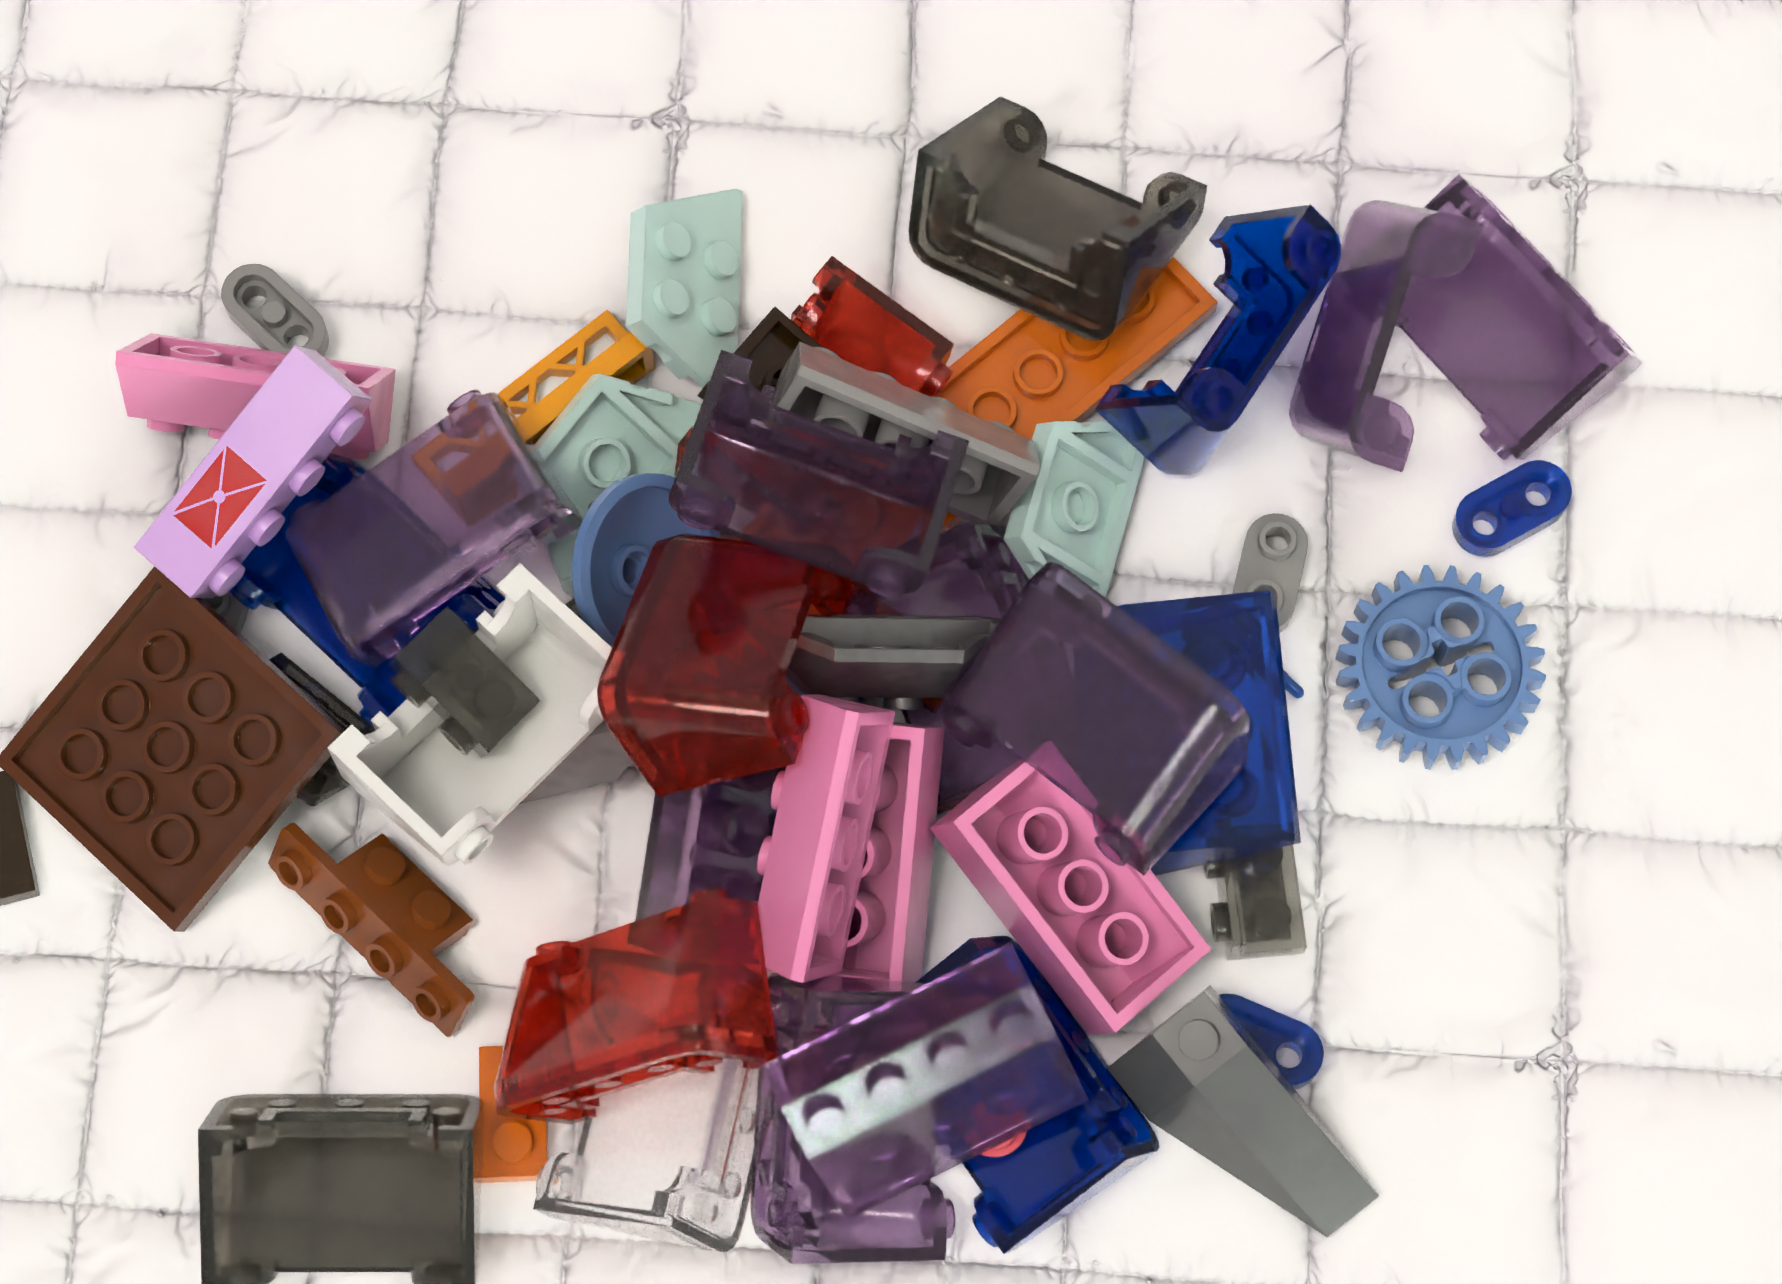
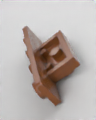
(385, 914)

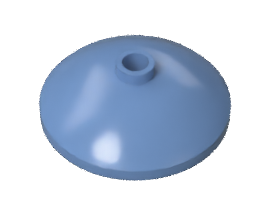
(617, 544)

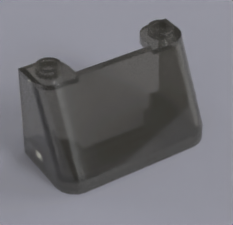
(1038, 233)
(341, 1186)

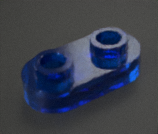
(1508, 510)
(1278, 1031)

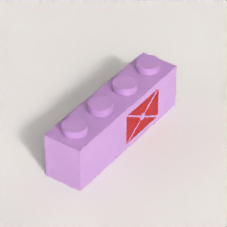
(254, 474)

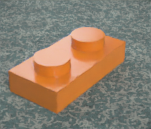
(511, 1146)

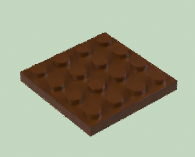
(170, 748)

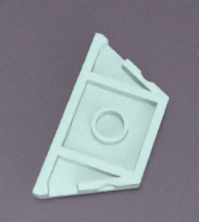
(686, 280)
(606, 436)
(1076, 502)

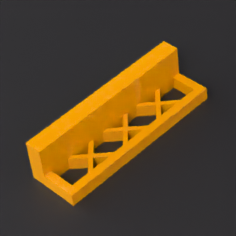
(623, 360)

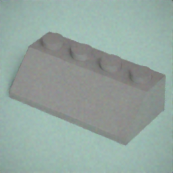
(879, 409)

